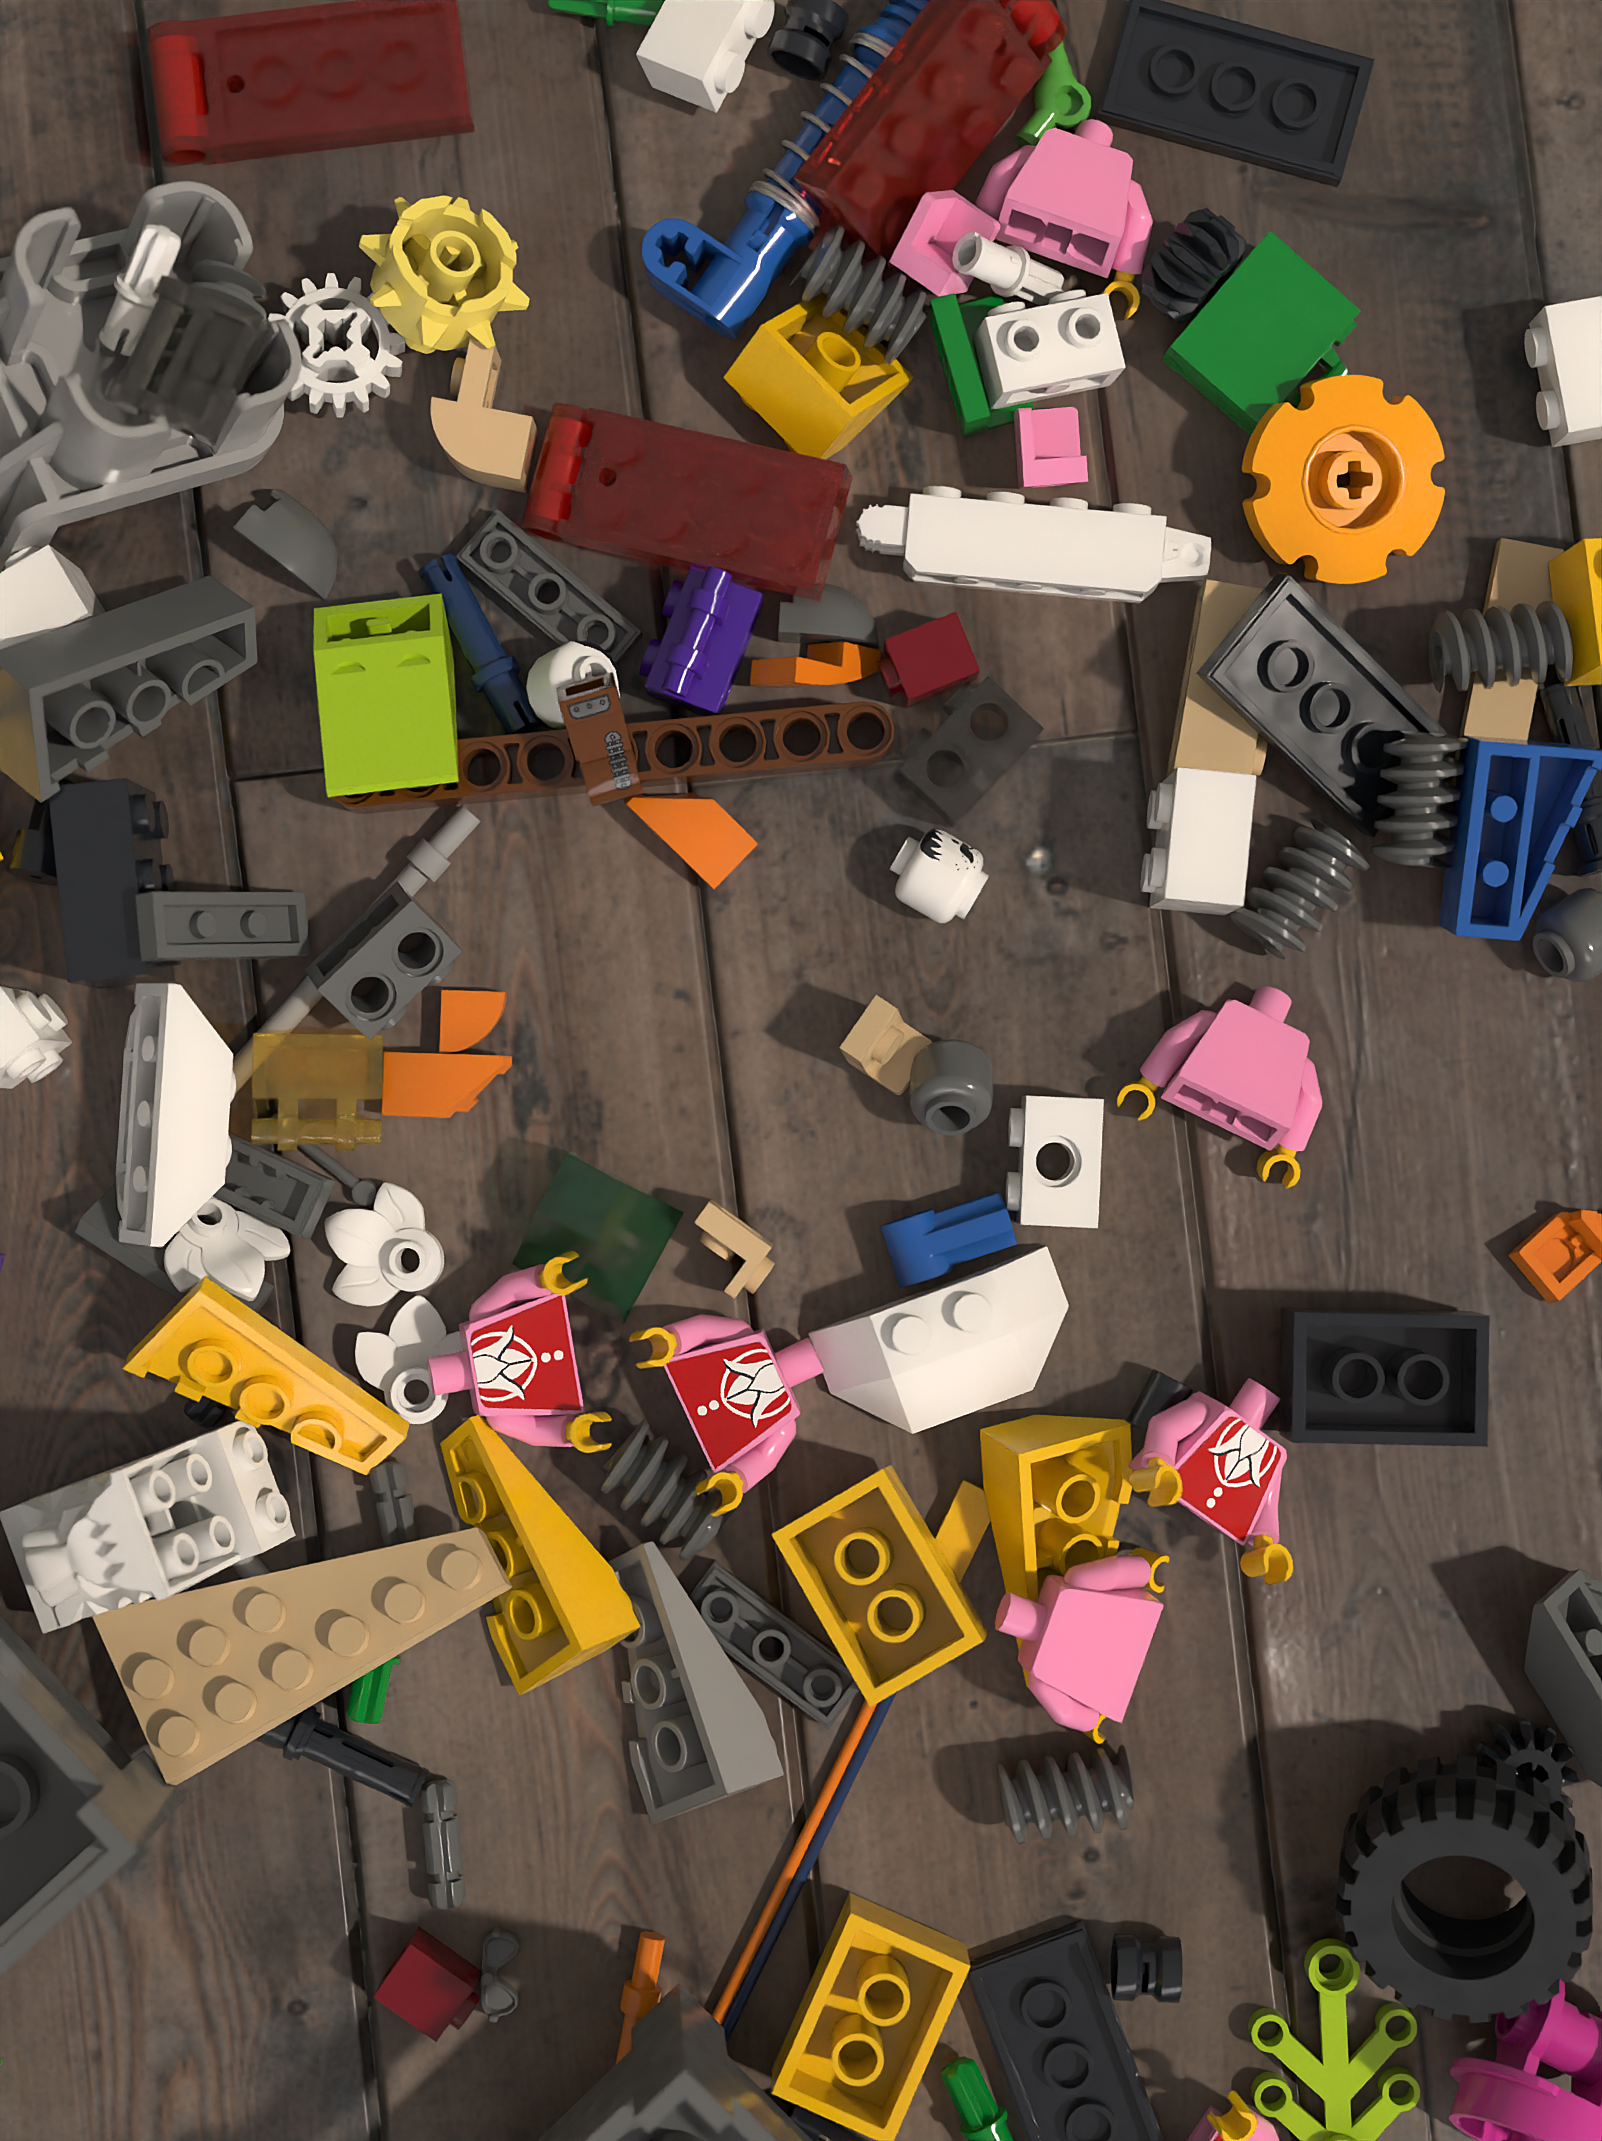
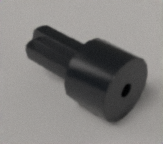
(34, 847)

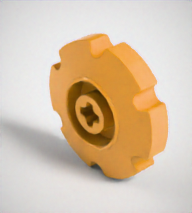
(1337, 431)

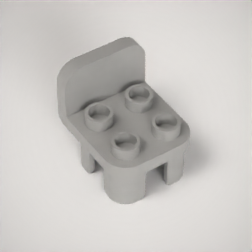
(60, 439)

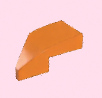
(824, 665)
(696, 832)
(436, 1082)
(1561, 1252)

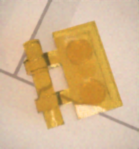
(316, 1069)

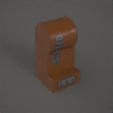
(600, 738)

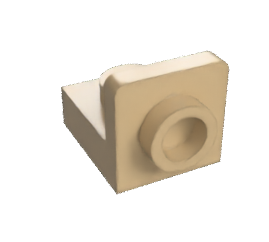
(883, 1046)
(729, 1235)

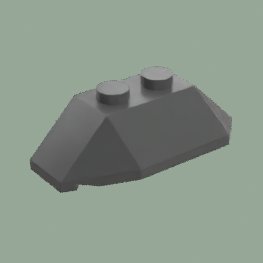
(1567, 1664)

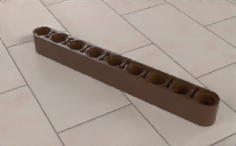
(705, 764)

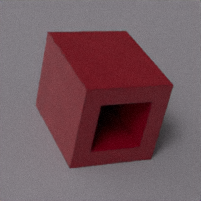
(928, 661)
(429, 1986)

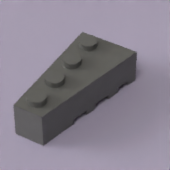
(114, 676)

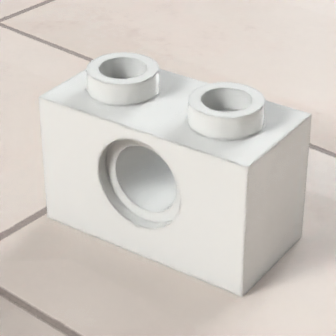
(1075, 1195)

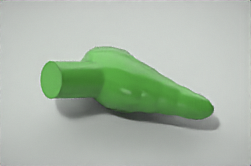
(1057, 100)

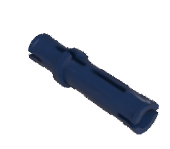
(492, 669)

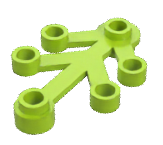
(1335, 2076)

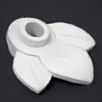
(374, 1244)
(225, 1252)
(403, 1355)

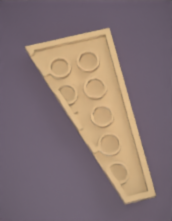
(258, 1650)

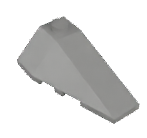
(692, 1710)

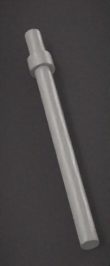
(427, 861)

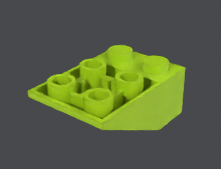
(386, 695)

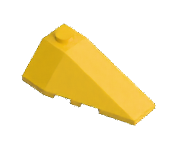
(1054, 1494)
(563, 1591)

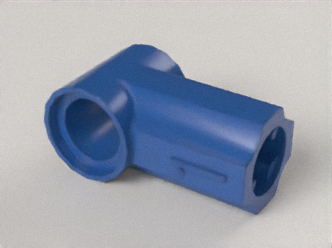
(933, 1241)

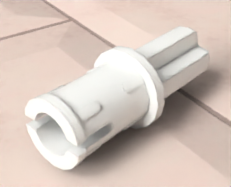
(1006, 269)
(134, 300)

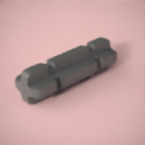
(395, 1506)
(442, 1844)

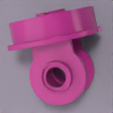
(1512, 2103)

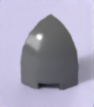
(293, 540)
(833, 619)

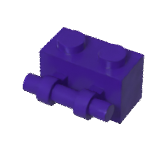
(702, 642)

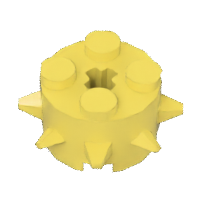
(443, 274)

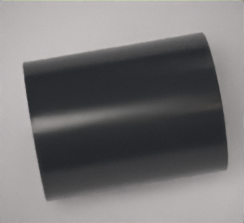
(1157, 1396)

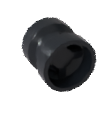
(807, 37)
(1146, 1968)

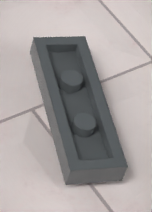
(222, 925)

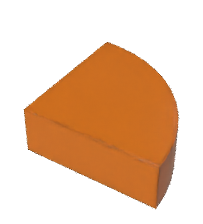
(468, 1018)

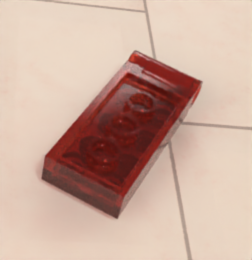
(309, 79)
(928, 114)
(687, 499)

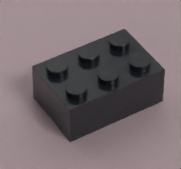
(104, 857)
(1384, 1376)

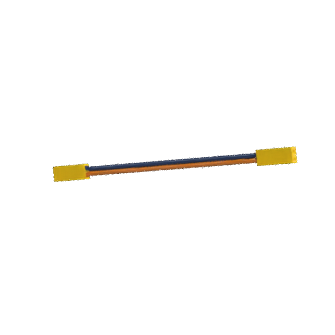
(958, 1540)

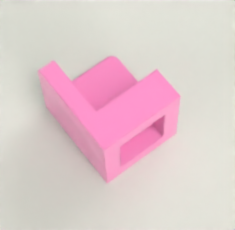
(931, 236)
(1048, 448)

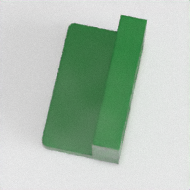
(953, 336)

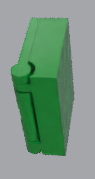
(1263, 334)

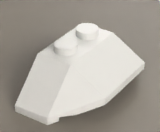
(170, 1115)
(948, 1344)

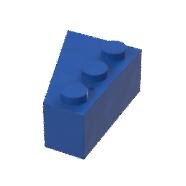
(1509, 830)

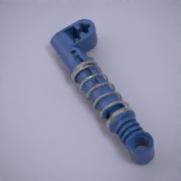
(777, 211)

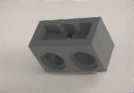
(371, 950)

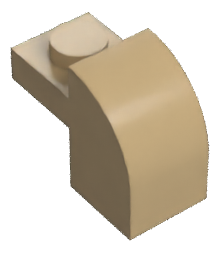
(479, 440)

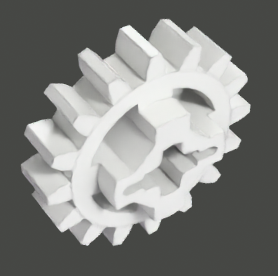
(350, 324)

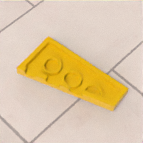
(243, 1361)

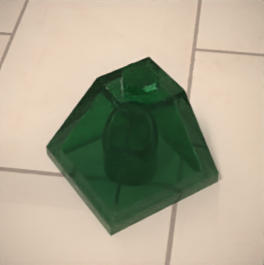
(609, 1225)

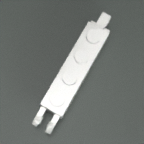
(1034, 547)

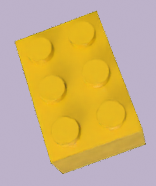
(880, 1585)
(870, 2019)

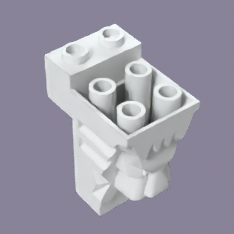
(147, 1526)

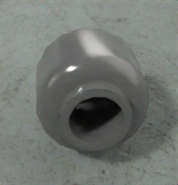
(1571, 936)
(951, 1086)

